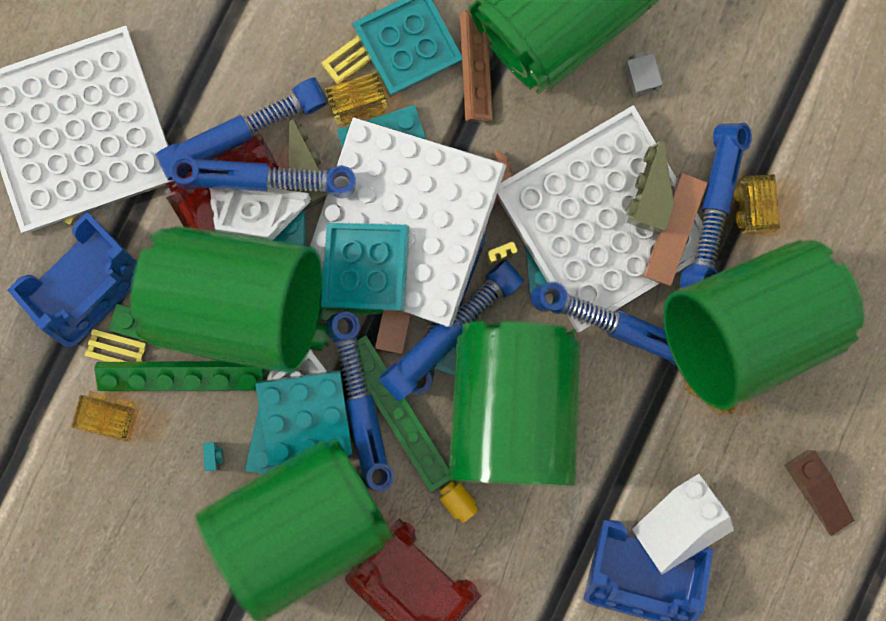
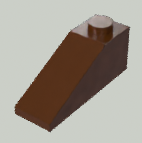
(820, 490)

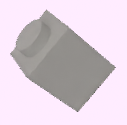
(642, 74)

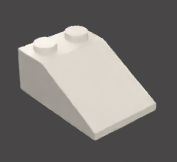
(683, 524)

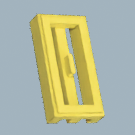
(338, 54)
(500, 253)
(93, 343)

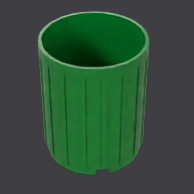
(552, 37)
(228, 297)
(762, 322)
(515, 404)
(293, 529)

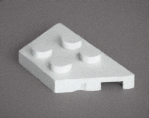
(256, 212)

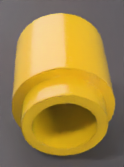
(458, 501)

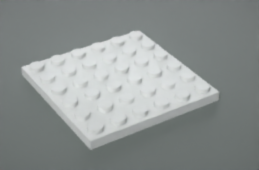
(78, 130)
(431, 189)
(576, 218)

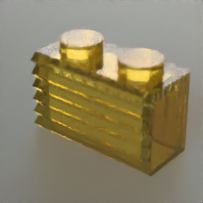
(357, 98)
(757, 204)
(105, 417)

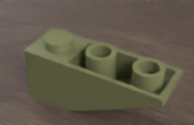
(302, 158)
(654, 196)

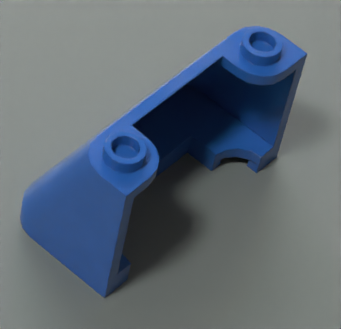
(79, 285)
(630, 583)

